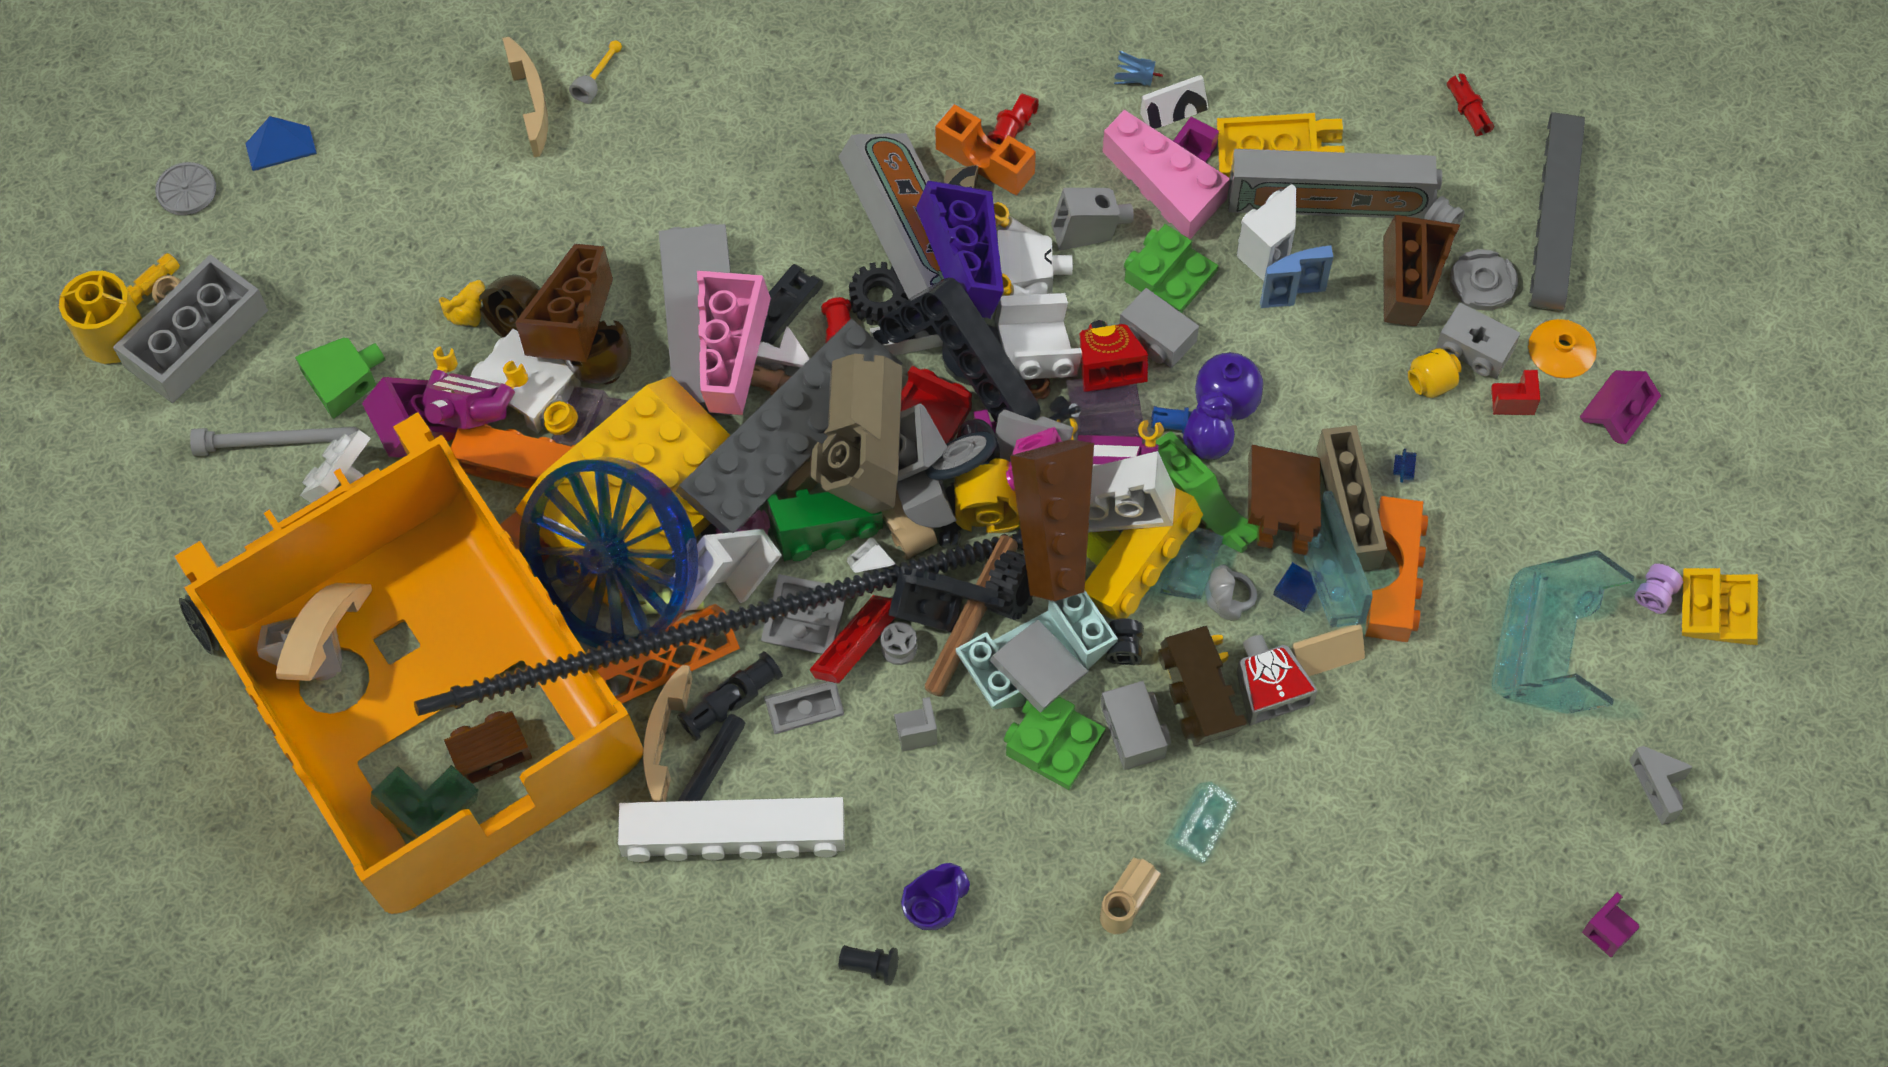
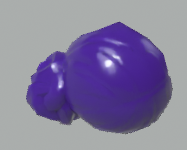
(1210, 428)
(944, 884)

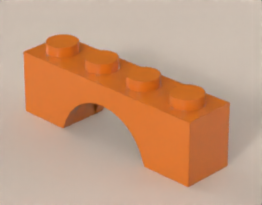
(1392, 607)

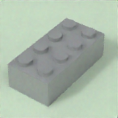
(191, 328)

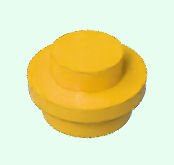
(560, 418)

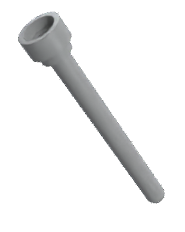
(207, 441)

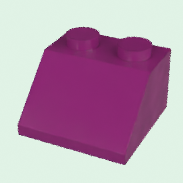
(392, 403)

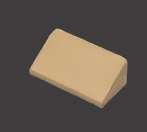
(1330, 649)

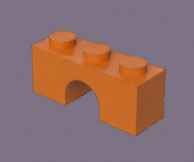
(962, 139)

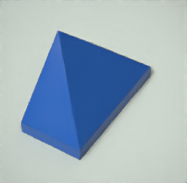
(278, 143)

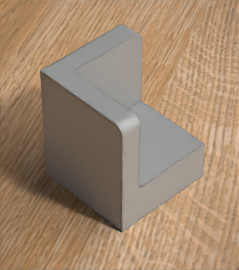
(917, 727)

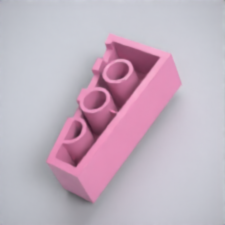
(1165, 173)
(730, 334)

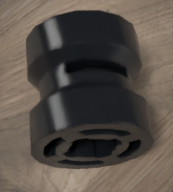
(1127, 648)

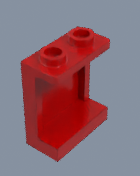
(944, 401)

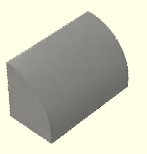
(925, 500)

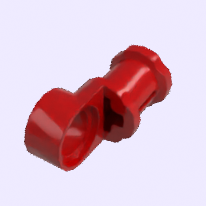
(1013, 121)
(837, 315)

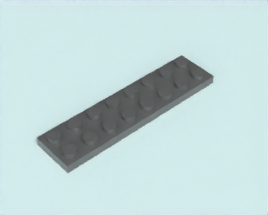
(774, 438)

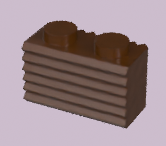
(488, 747)

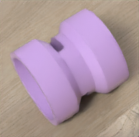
(1659, 587)

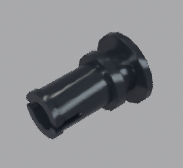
(870, 962)

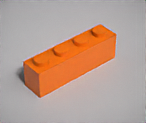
(505, 455)

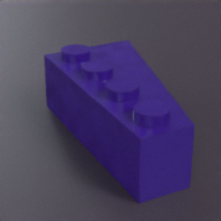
(964, 240)

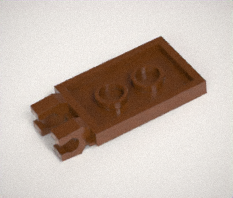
(1284, 496)

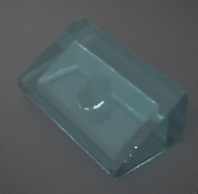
(1201, 821)

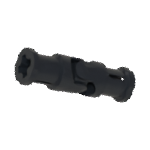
(727, 696)

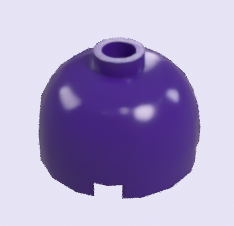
(1236, 378)

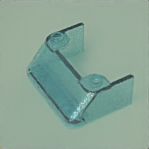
(1541, 631)

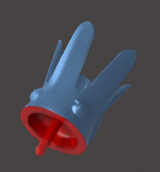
(1139, 70)

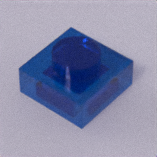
(1296, 587)

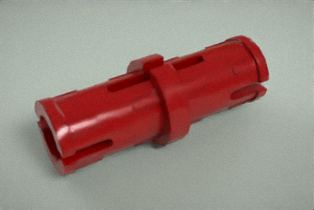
(1470, 104)

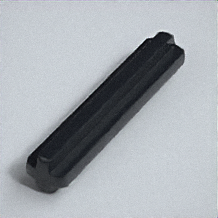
(713, 759)

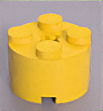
(986, 499)

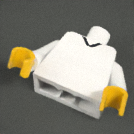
(1026, 257)

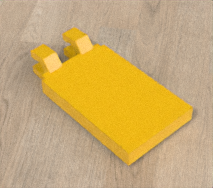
(1276, 132)

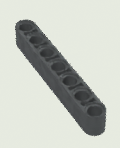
(1558, 212)

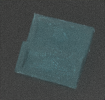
(1191, 568)

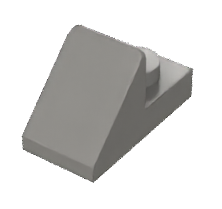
(1656, 775)

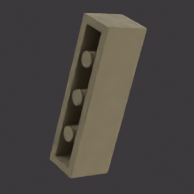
(1348, 479)

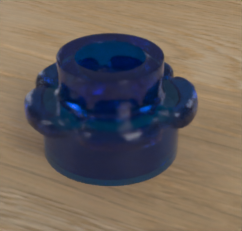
(1405, 465)

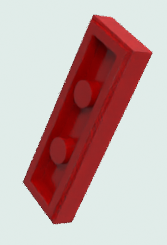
(853, 640)

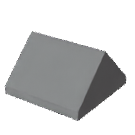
(918, 442)

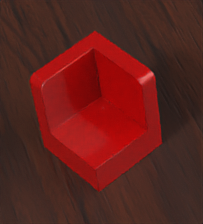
(1517, 398)

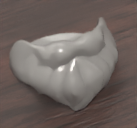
(1220, 592)

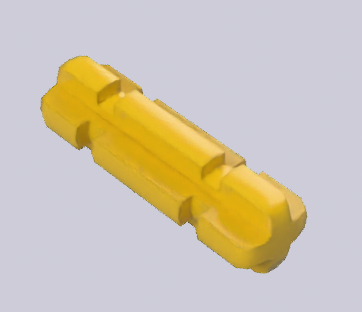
(145, 282)

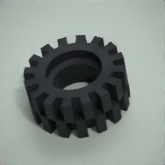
(867, 280)
(1012, 583)

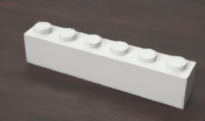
(731, 828)

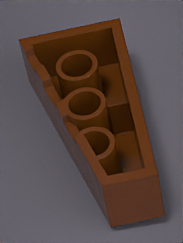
(567, 307)
(1054, 515)

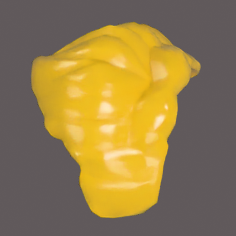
(464, 307)

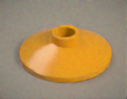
(1556, 358)

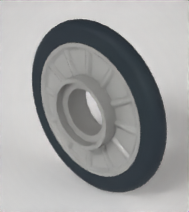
(962, 455)

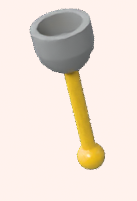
(587, 84)

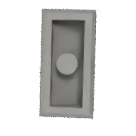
(803, 705)

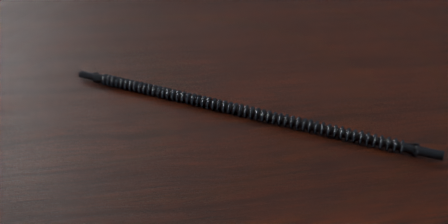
(459, 696)

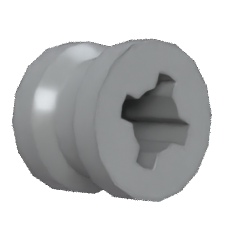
(1444, 212)
(897, 635)

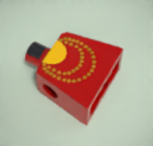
(1111, 357)

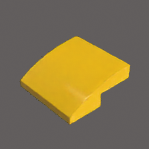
(1720, 606)

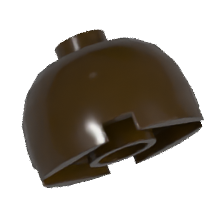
(505, 302)
(607, 356)

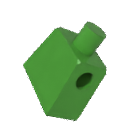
(340, 373)

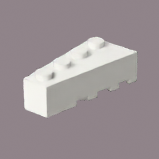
(1131, 494)

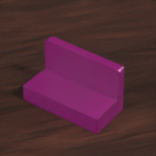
(1622, 403)

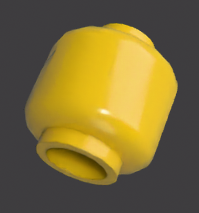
(1434, 373)

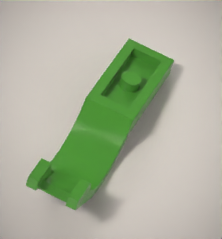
(1195, 478)

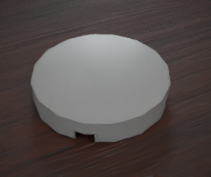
(1480, 290)

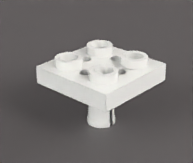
(338, 455)

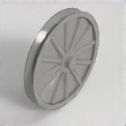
(185, 188)

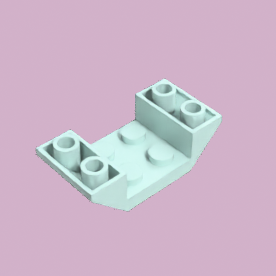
(1071, 620)

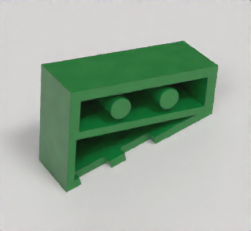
(817, 523)

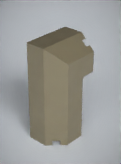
(862, 433)

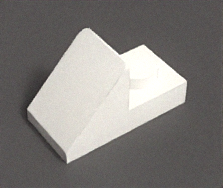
(788, 357)

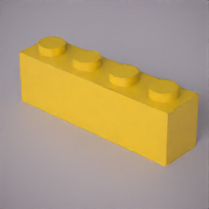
(1138, 559)

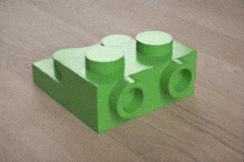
(1169, 268)
(1054, 741)

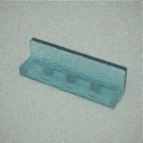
(1337, 569)

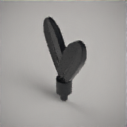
(1063, 409)

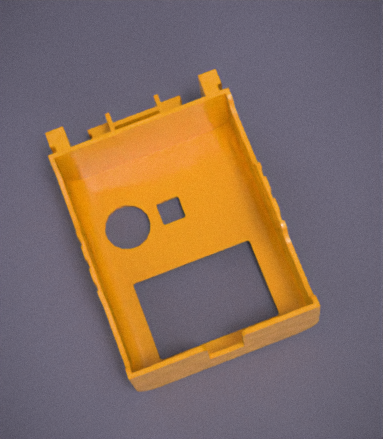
(475, 611)

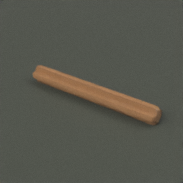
(965, 626)

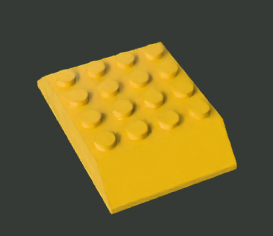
(657, 430)

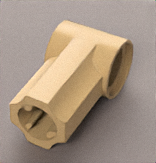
(906, 533)
(1129, 895)

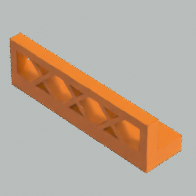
(664, 675)

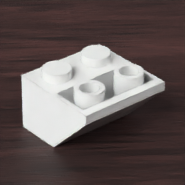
(1268, 231)

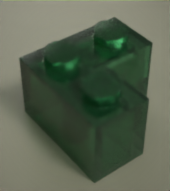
(420, 810)

